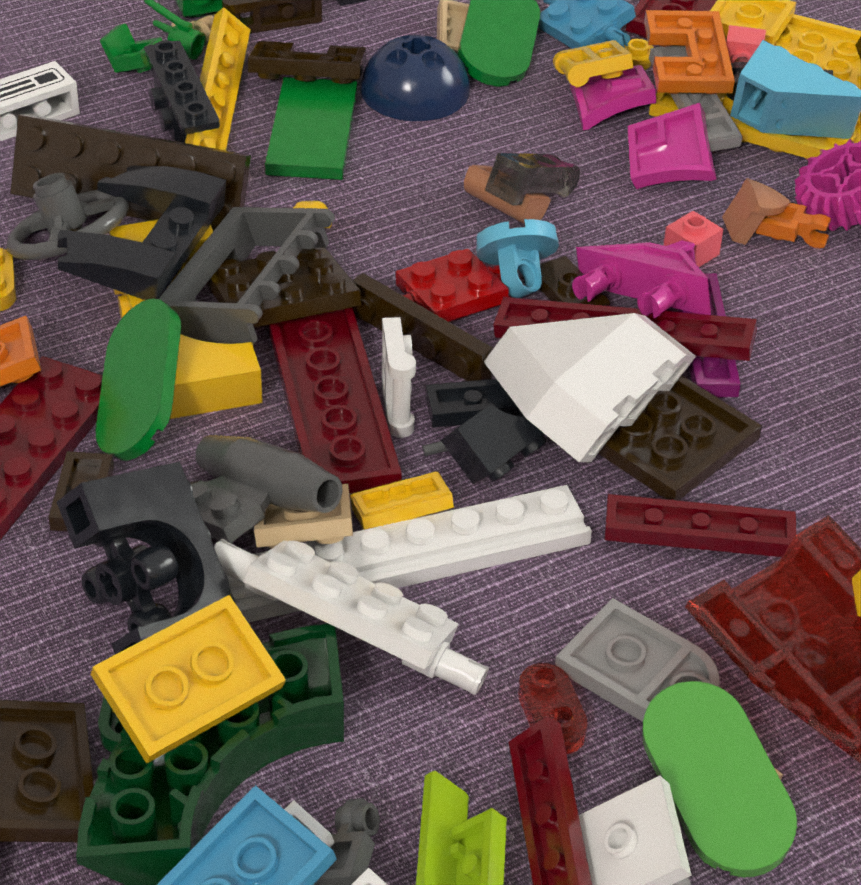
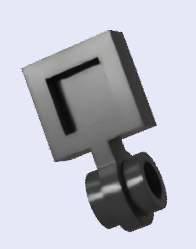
(353, 846)

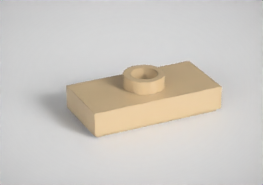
(450, 22)

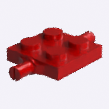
(453, 285)

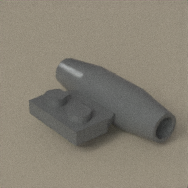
(251, 477)

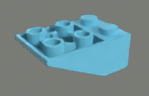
(794, 97)

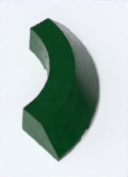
(155, 812)

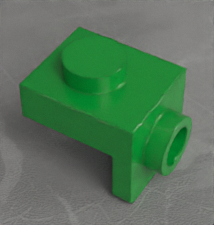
(124, 51)

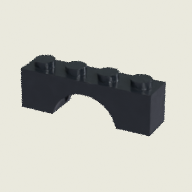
(489, 442)

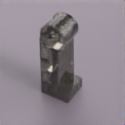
(530, 173)

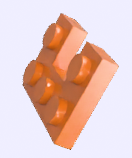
(707, 61)

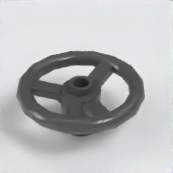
(63, 210)

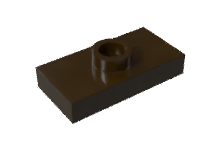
(558, 279)

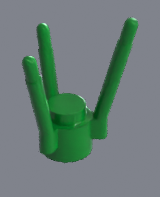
(190, 38)

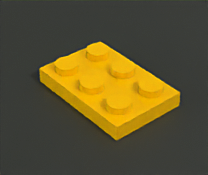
(187, 678)

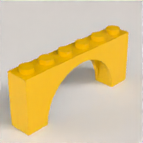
(207, 373)

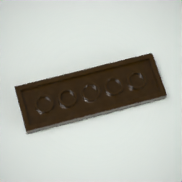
(93, 153)

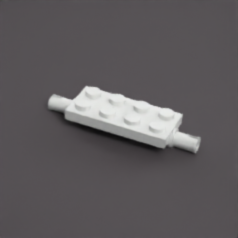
(356, 606)

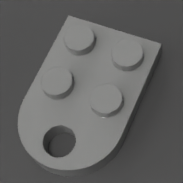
(632, 658)

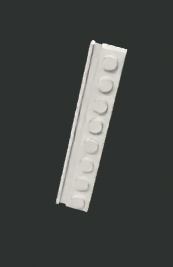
(446, 544)

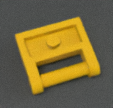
(592, 60)

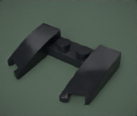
(147, 267)

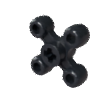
(130, 577)

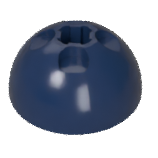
(415, 79)

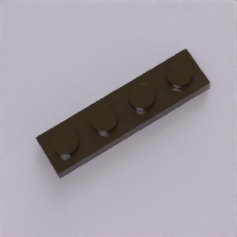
(429, 333)

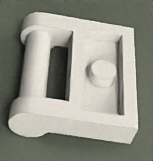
(397, 372)

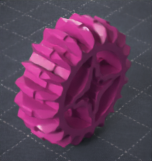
(833, 185)

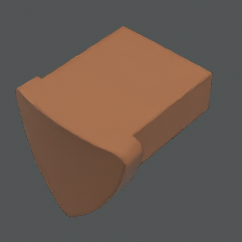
(750, 208)

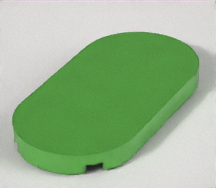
(719, 778)

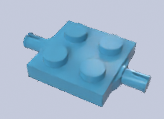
(586, 21)

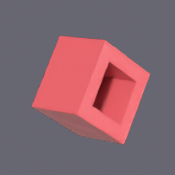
(743, 42)
(699, 231)

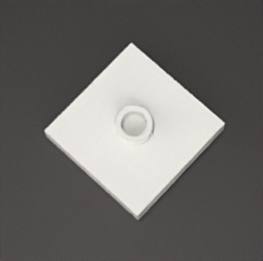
(635, 838)

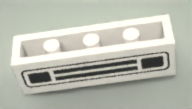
(38, 92)

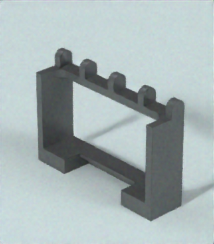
(235, 239)

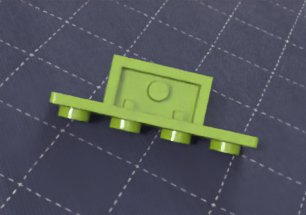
(458, 848)

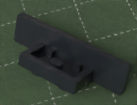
(178, 92)

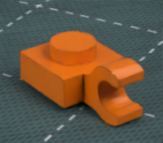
(795, 222)

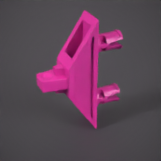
(645, 271)

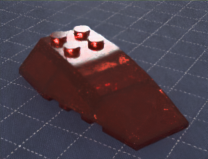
(798, 631)

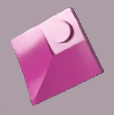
(606, 97)
(670, 148)

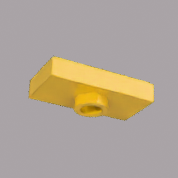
(401, 500)

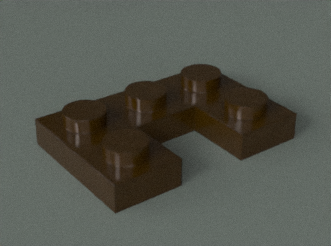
(278, 58)

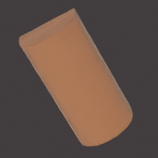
(533, 205)

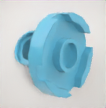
(520, 250)

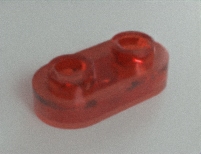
(549, 692)

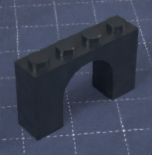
(159, 510)

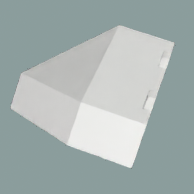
(586, 375)

